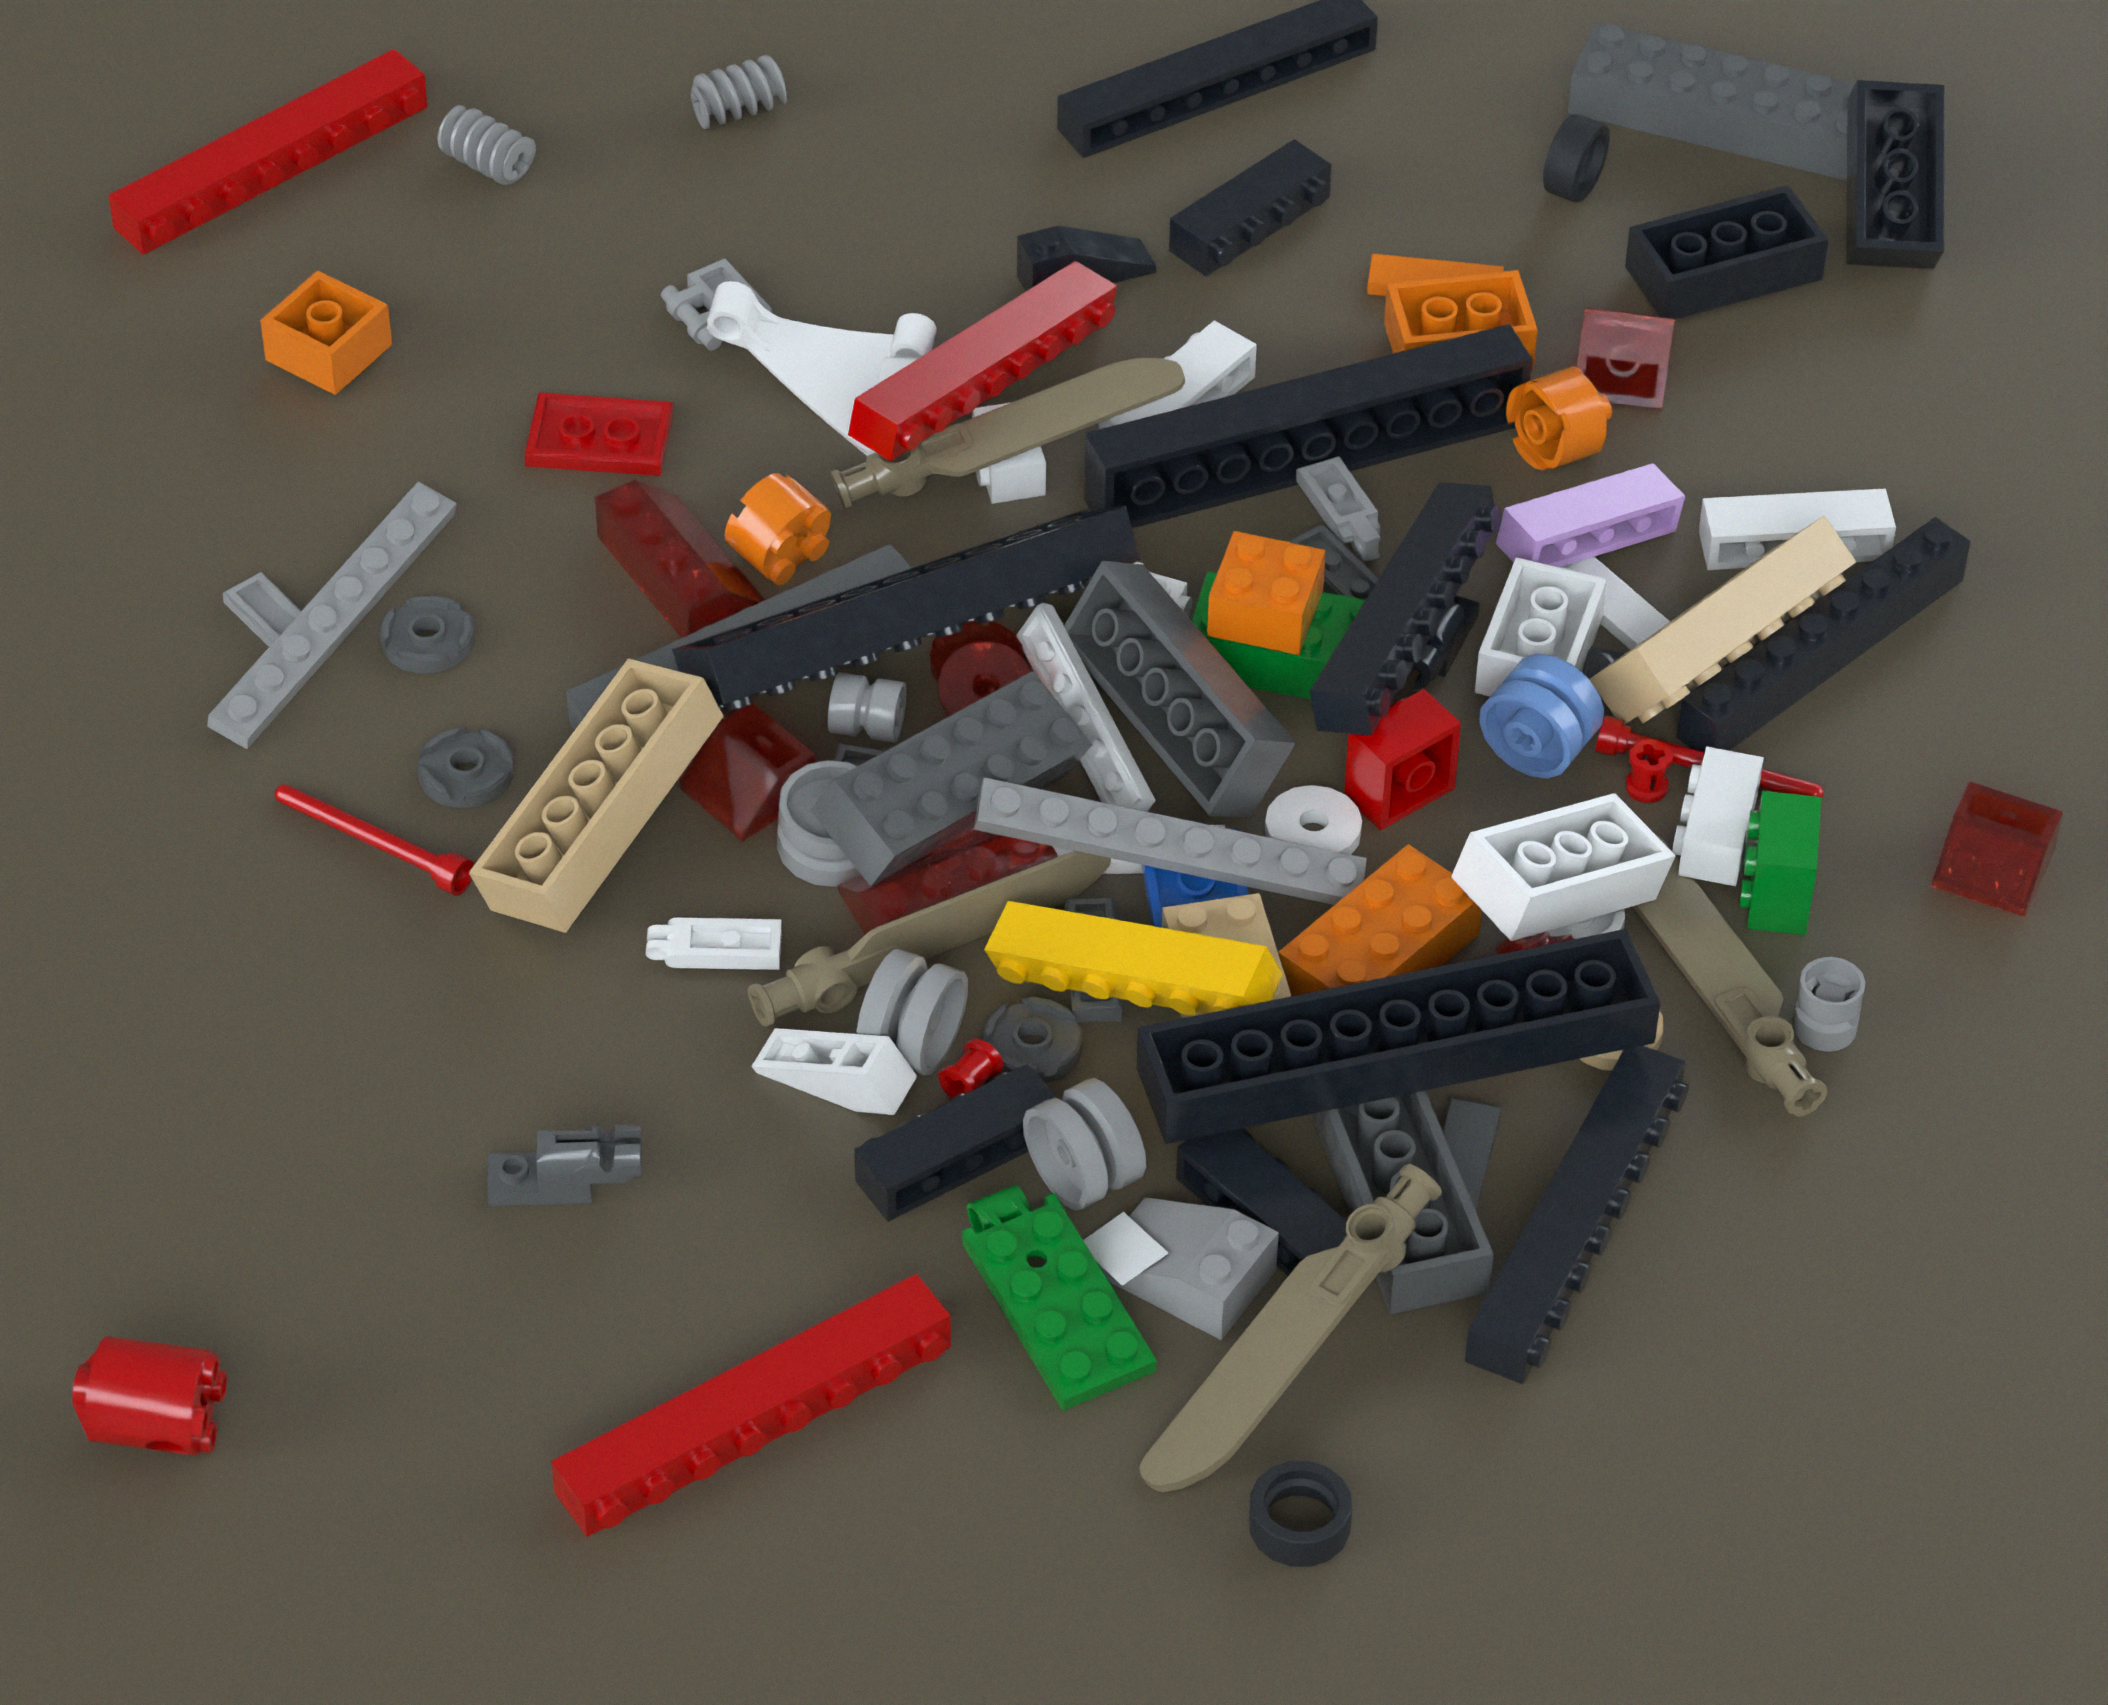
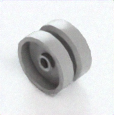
(801, 838)
(915, 1008)
(1084, 1143)

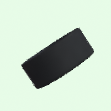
(1576, 158)
(1300, 1479)

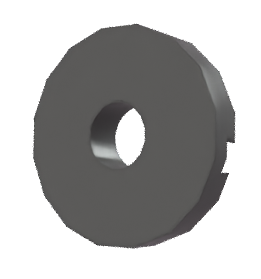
(431, 653)
(468, 787)
(1039, 1017)

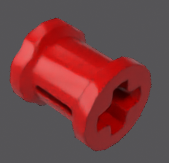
(1647, 771)
(972, 1069)

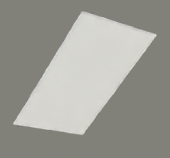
(1124, 1248)

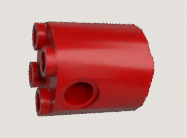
(150, 1396)

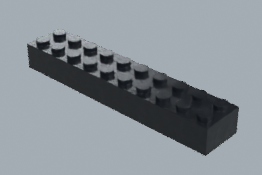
(1263, 435)
(908, 606)
(1396, 1035)

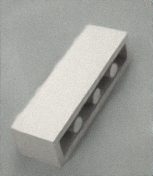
(1214, 367)
(1747, 527)

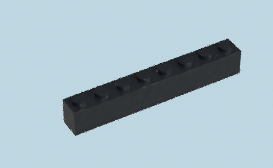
(1215, 74)
(1404, 609)
(1824, 638)
(1576, 1214)

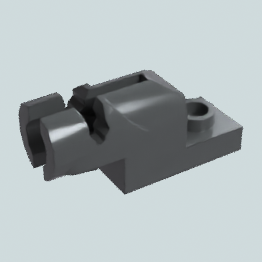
(565, 1166)

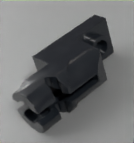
(1446, 643)

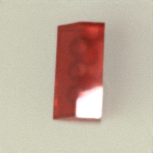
(671, 557)
(945, 873)

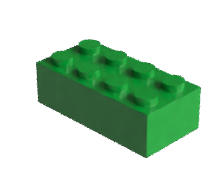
(1278, 670)

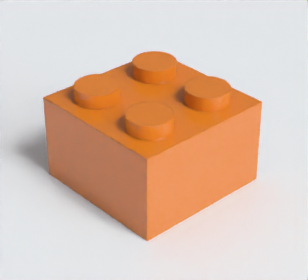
(326, 332)
(1266, 592)

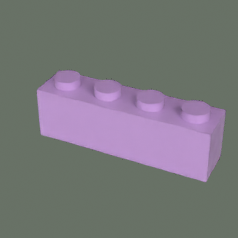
(1592, 518)

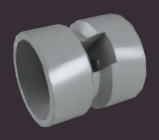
(867, 707)
(1828, 1004)

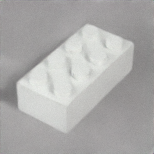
(1562, 866)

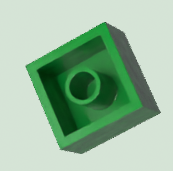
(1781, 862)

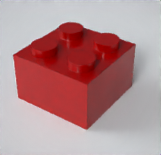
(1404, 760)

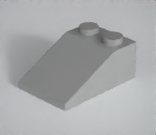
(1212, 1262)

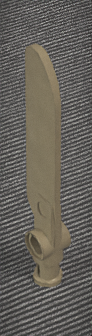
(1014, 428)
(831, 979)
(1731, 987)
(1285, 1337)

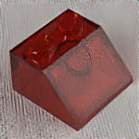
(1626, 356)

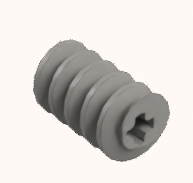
(737, 88)
(486, 145)

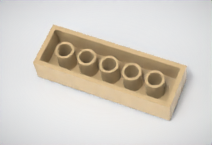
(1724, 624)
(596, 795)

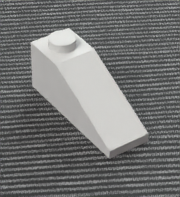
(842, 1068)

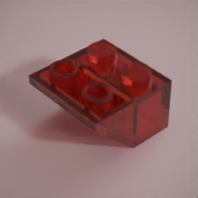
(743, 770)
(1997, 849)

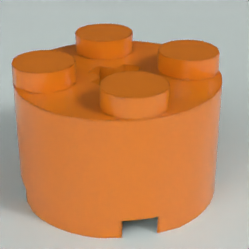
(1558, 418)
(779, 527)

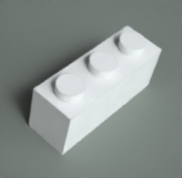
(1717, 815)

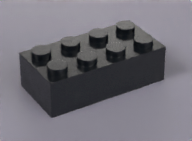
(1895, 174)
(1726, 253)

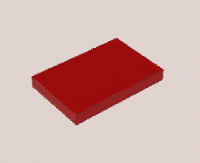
(599, 434)

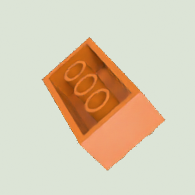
(1389, 925)

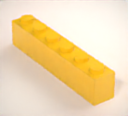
(1130, 960)

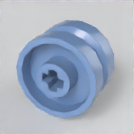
(1541, 716)

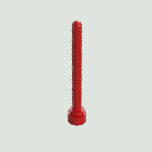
(1618, 738)
(447, 870)

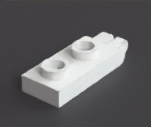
(717, 943)

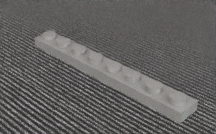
(331, 615)
(1166, 842)

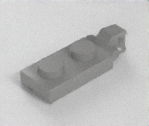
(1342, 505)

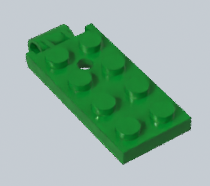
(1060, 1310)

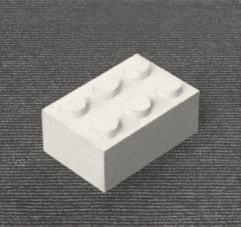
(1540, 613)

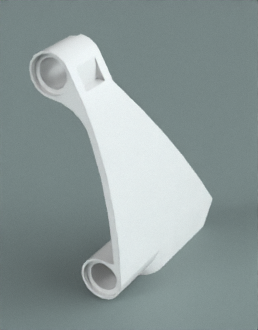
(814, 361)

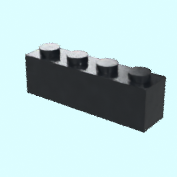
(1250, 207)
(949, 1144)
(1239, 1175)

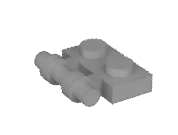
(701, 292)

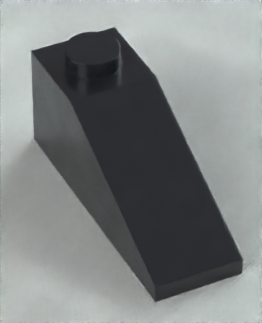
(1054, 248)

